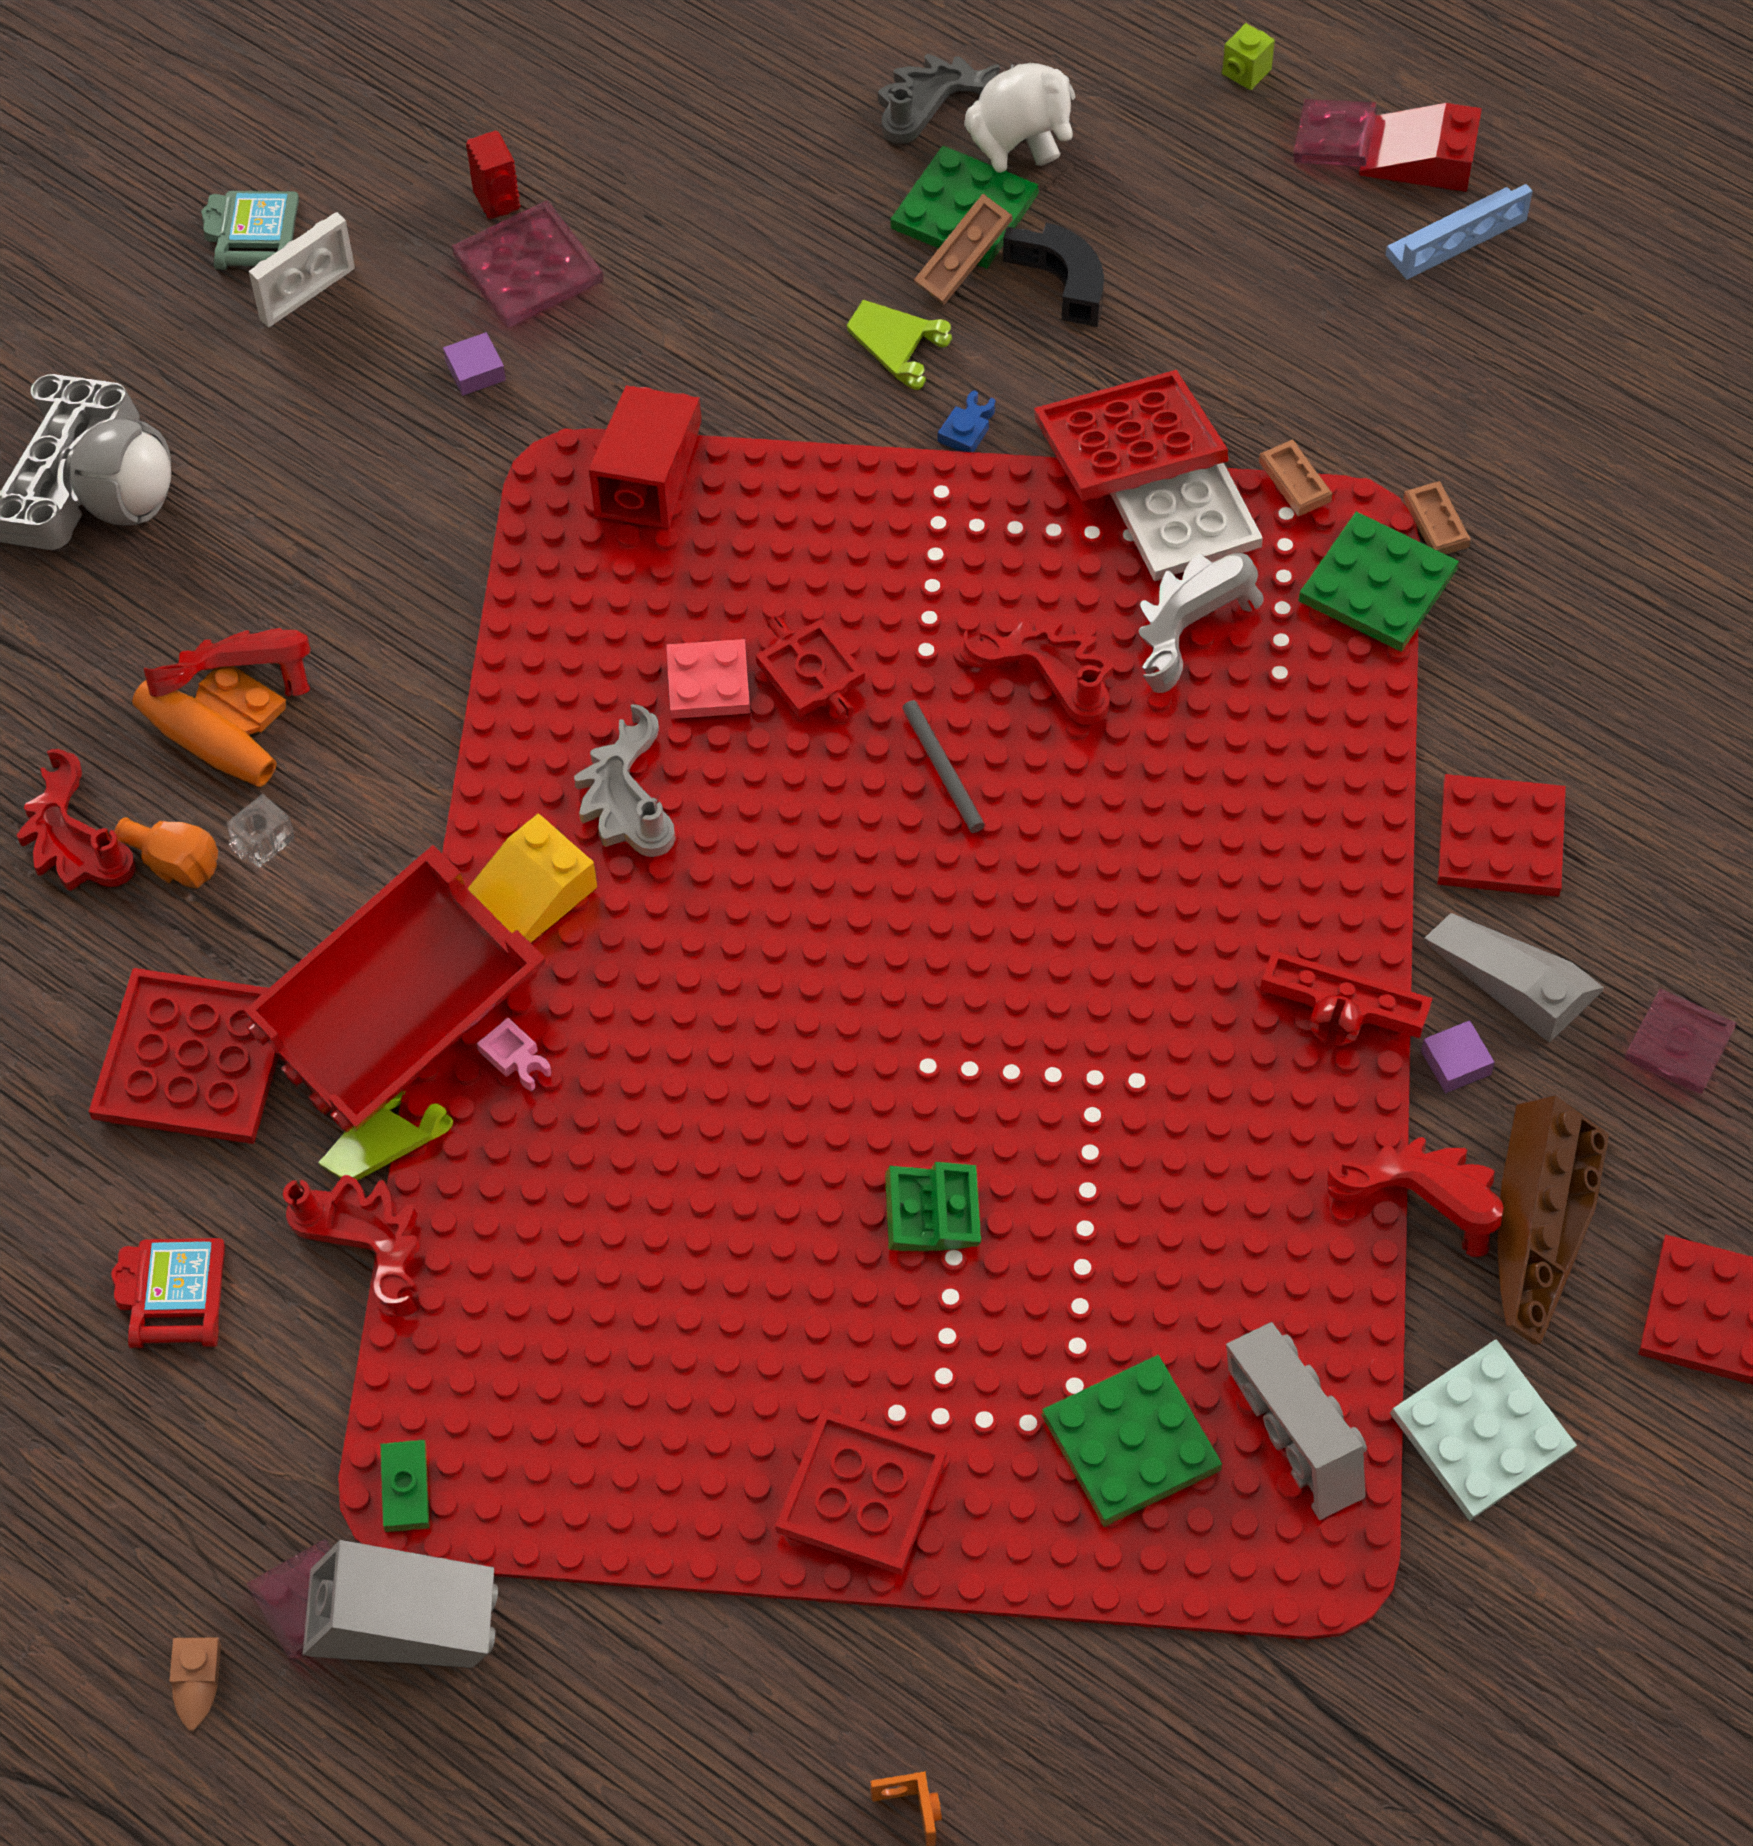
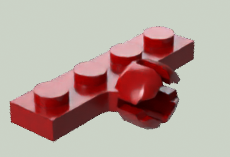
(1344, 999)

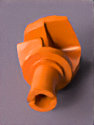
(172, 850)

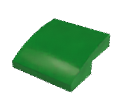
(932, 1207)

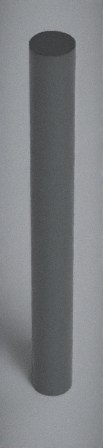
(943, 766)

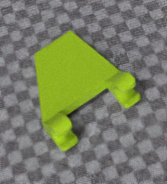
(894, 336)
(383, 1140)

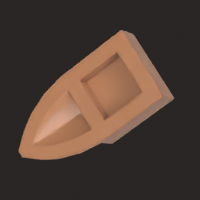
(194, 1677)

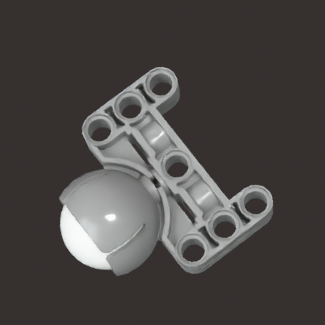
(86, 455)

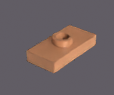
(1295, 477)
(1436, 518)

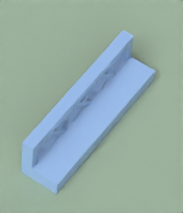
(1460, 231)

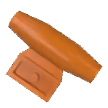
(219, 721)

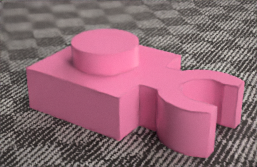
(513, 1050)

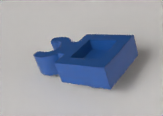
(967, 427)

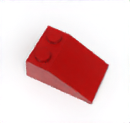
(1425, 146)

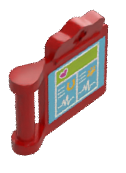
(170, 1281)

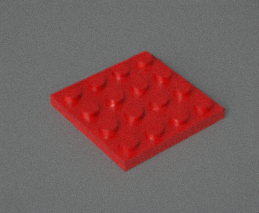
(1130, 435)
(185, 1059)

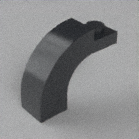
(1069, 260)

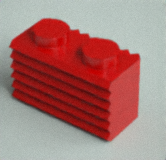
(493, 174)

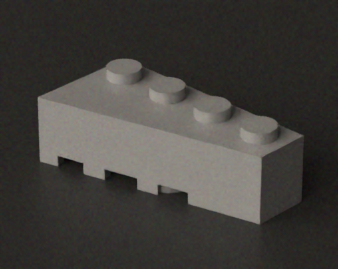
(1300, 1418)

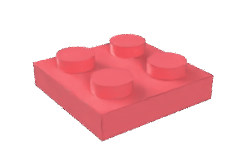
(708, 679)

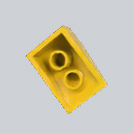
(534, 879)

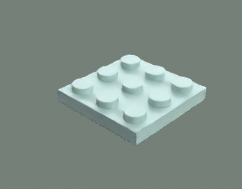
(1483, 1429)

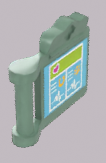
(249, 221)

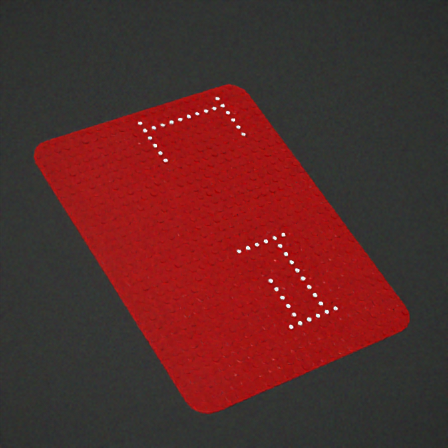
(835, 978)

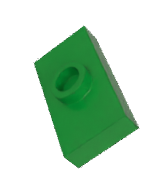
(404, 1486)

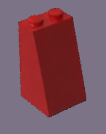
(644, 456)

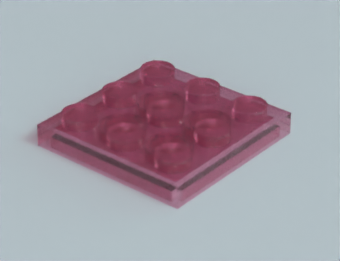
(527, 263)

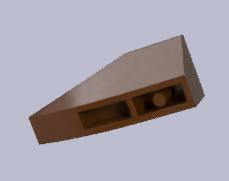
(1548, 1205)

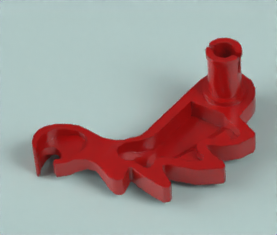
(243, 648)
(66, 842)
(1437, 1177)
(364, 1222)

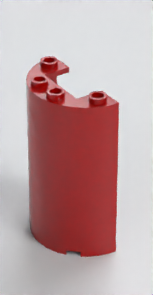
(390, 991)

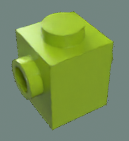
(1248, 56)

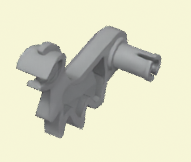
(1202, 590)
(617, 798)

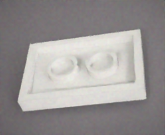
(302, 269)

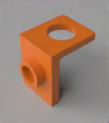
(911, 1785)

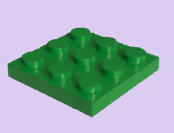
(950, 190)
(1378, 581)
(1131, 1440)

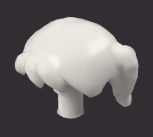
(1020, 106)

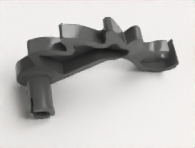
(921, 92)

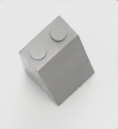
(398, 1607)

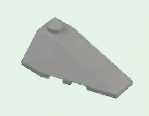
(1524, 979)

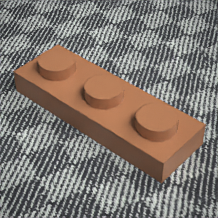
(963, 249)

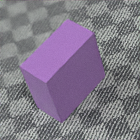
(474, 363)
(1457, 1056)

